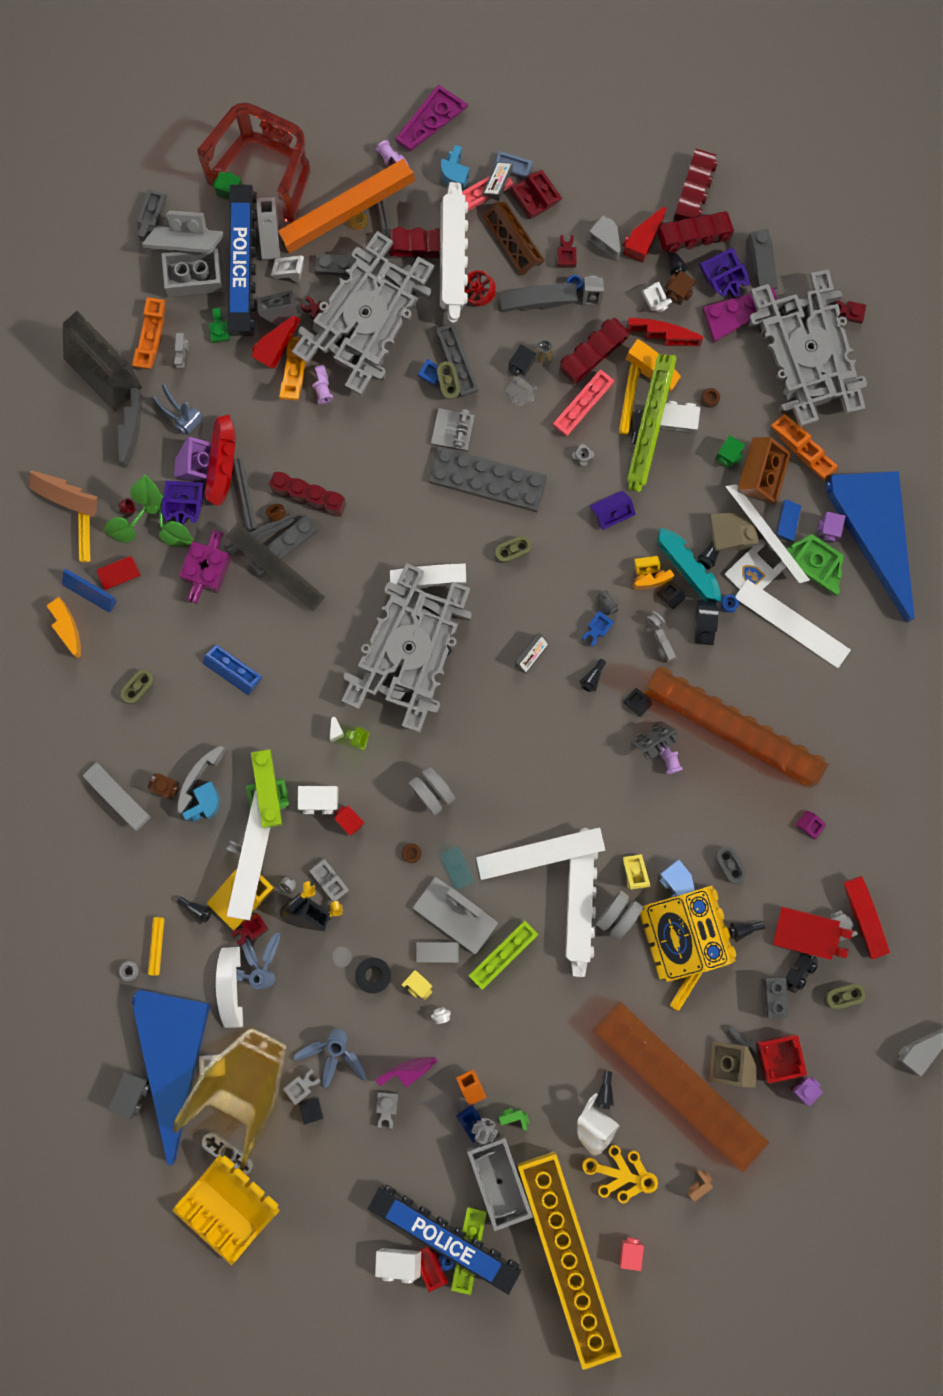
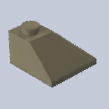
(732, 531)
(732, 1065)

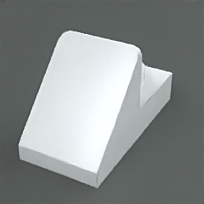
(288, 268)

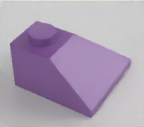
(193, 460)

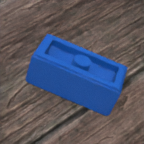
(788, 520)

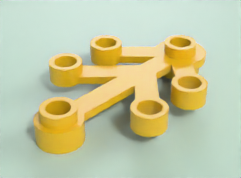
(623, 1175)

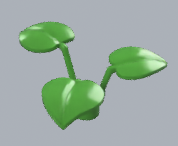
(147, 493)

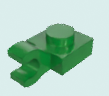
(219, 328)

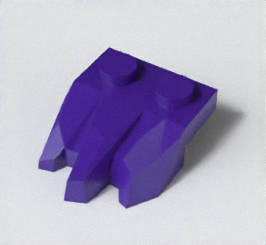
(725, 273)
(182, 500)

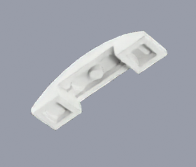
(227, 987)

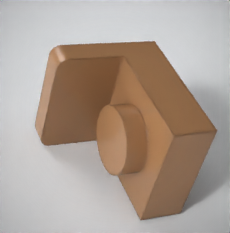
(699, 1189)

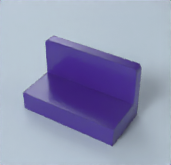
(613, 509)

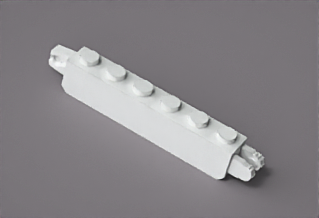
(453, 251)
(580, 912)

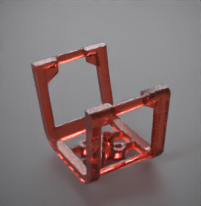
(269, 133)

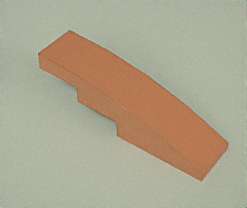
(62, 493)

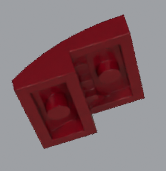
(535, 194)

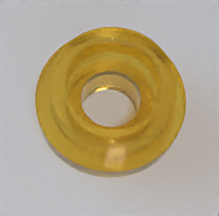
(359, 226)

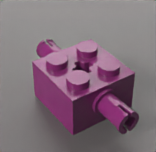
(202, 555)

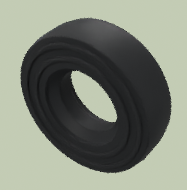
(373, 963)

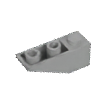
(268, 228)

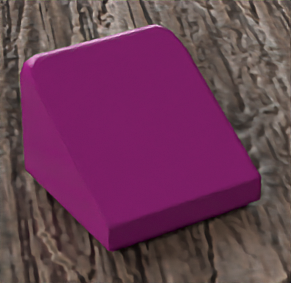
(811, 824)

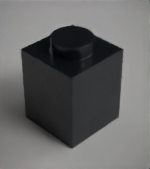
(522, 361)

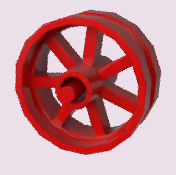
(478, 288)

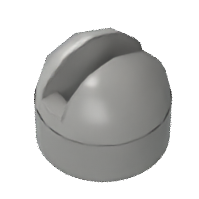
(287, 885)

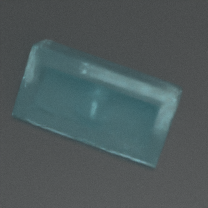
(457, 867)

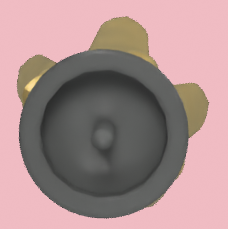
(544, 348)

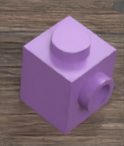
(831, 527)
(807, 1090)

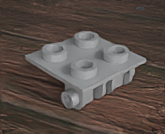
(453, 429)

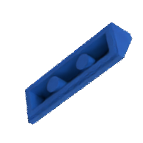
(88, 591)
(231, 669)

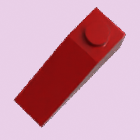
(643, 236)
(272, 346)

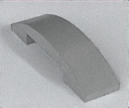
(213, 757)

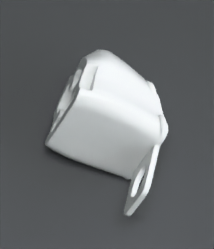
(595, 1128)

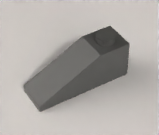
(762, 257)

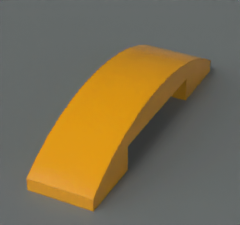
(293, 374)

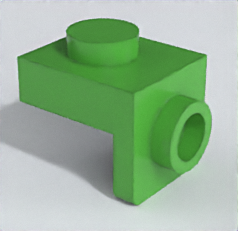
(509, 1116)

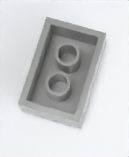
(192, 273)

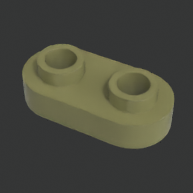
(448, 381)
(512, 549)
(135, 685)
(844, 996)

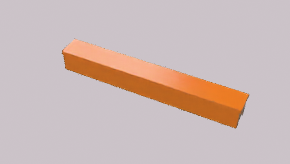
(346, 205)

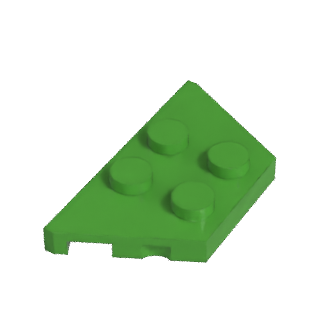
(818, 562)

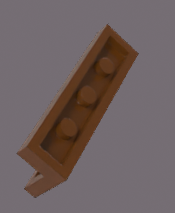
(514, 231)

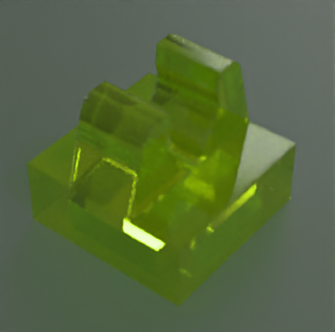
(358, 738)

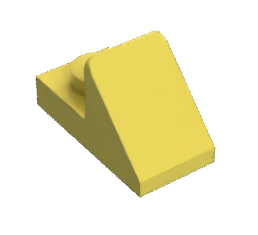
(636, 872)

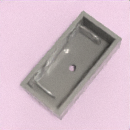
(504, 1201)

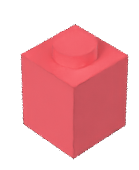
(631, 1254)

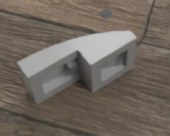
(328, 880)
(437, 952)

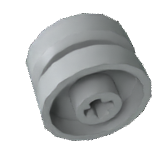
(434, 789)
(621, 917)

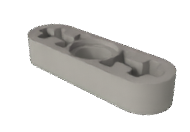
(218, 1139)

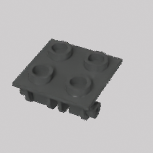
(647, 741)

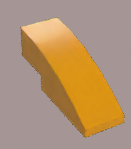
(645, 358)
(65, 626)

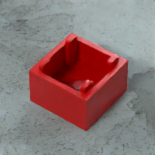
(781, 1058)

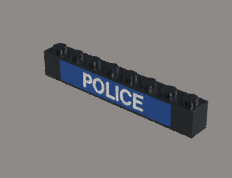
(241, 260)
(445, 1239)

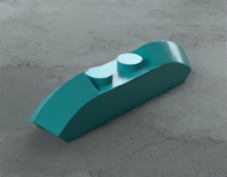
(682, 558)

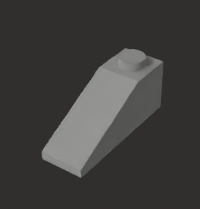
(921, 1053)

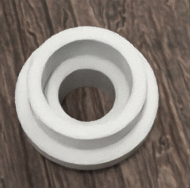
(441, 1015)

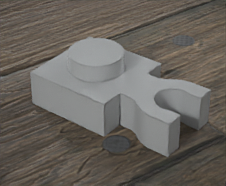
(181, 347)
(665, 651)
(300, 1088)
(386, 1105)

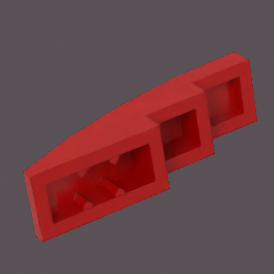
(672, 334)
(866, 917)

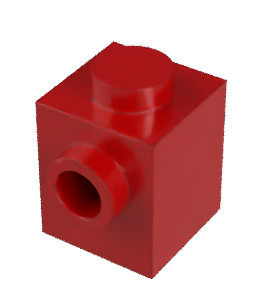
(348, 820)

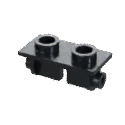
(806, 966)

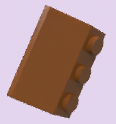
(764, 469)

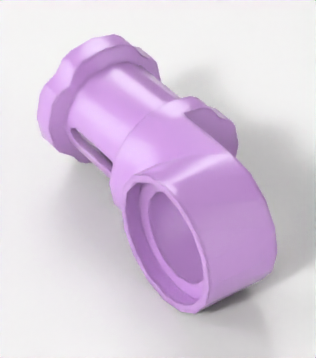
(387, 153)
(322, 386)
(671, 760)

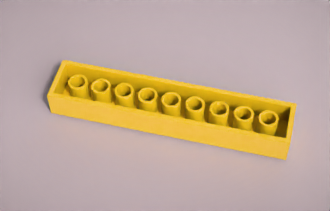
(569, 1260)

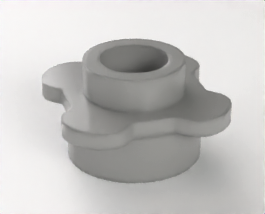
(583, 450)

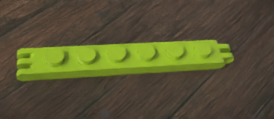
(651, 421)

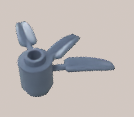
(188, 418)
(263, 977)
(335, 1046)

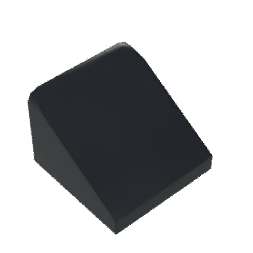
(671, 594)
(638, 702)
(311, 1111)

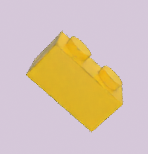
(647, 565)

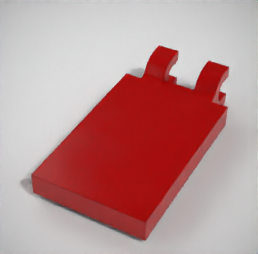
(810, 934)

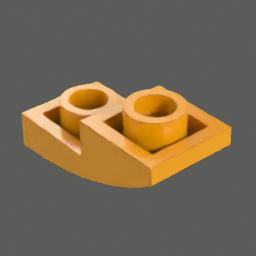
(647, 582)

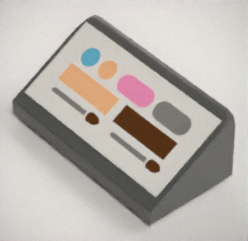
(498, 180)
(531, 653)

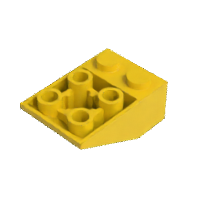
(220, 900)

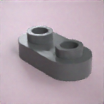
(731, 864)

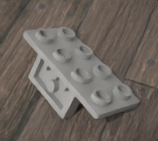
(185, 233)
(455, 915)

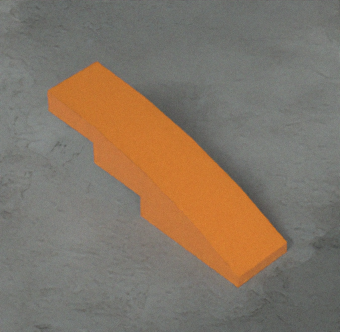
(806, 449)

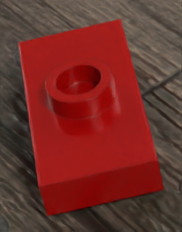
(431, 1270)

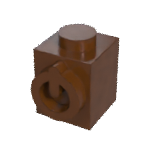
(680, 287)
(163, 786)

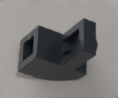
(706, 622)

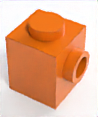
(471, 1087)

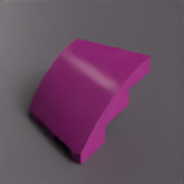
(407, 1071)

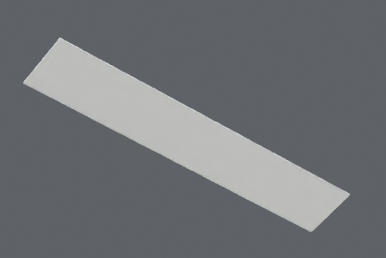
(768, 534)
(792, 623)
(540, 853)
(249, 865)

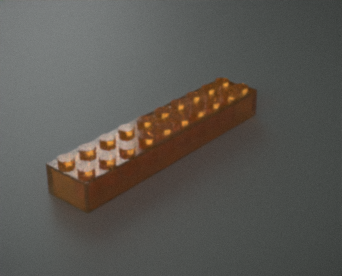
(735, 728)
(680, 1086)

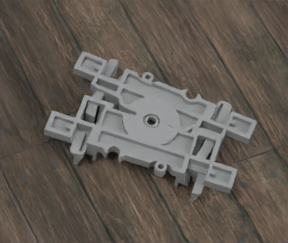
(387, 296)
(816, 373)
(413, 623)

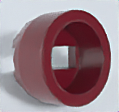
(126, 506)

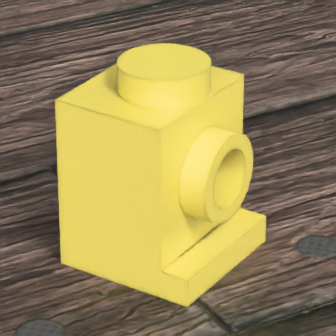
(418, 985)

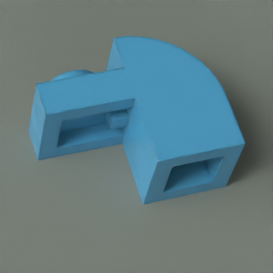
(451, 169)
(208, 803)

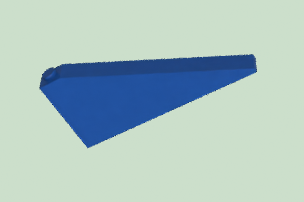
(877, 524)
(171, 1044)

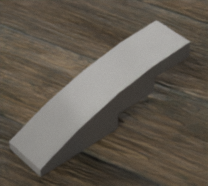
(116, 796)

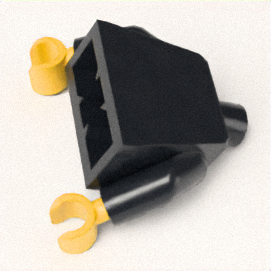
(306, 913)

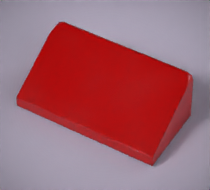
(118, 572)

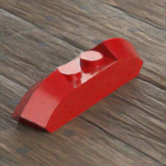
(220, 460)

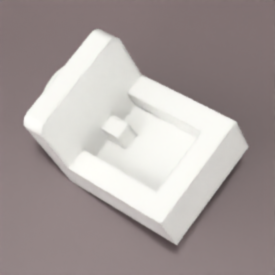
(656, 297)

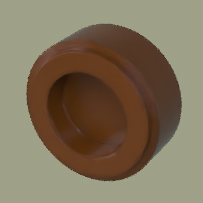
(710, 397)
(275, 512)
(411, 853)

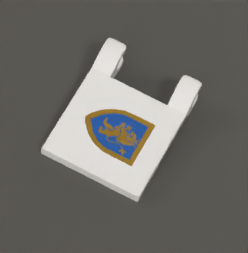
(754, 569)

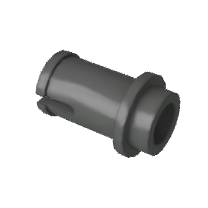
(608, 603)

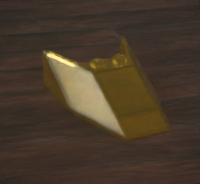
(240, 1084)

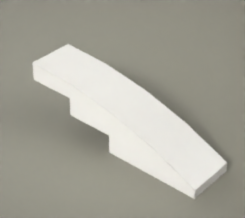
(436, 575)

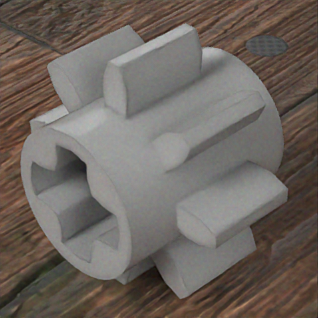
(484, 1131)

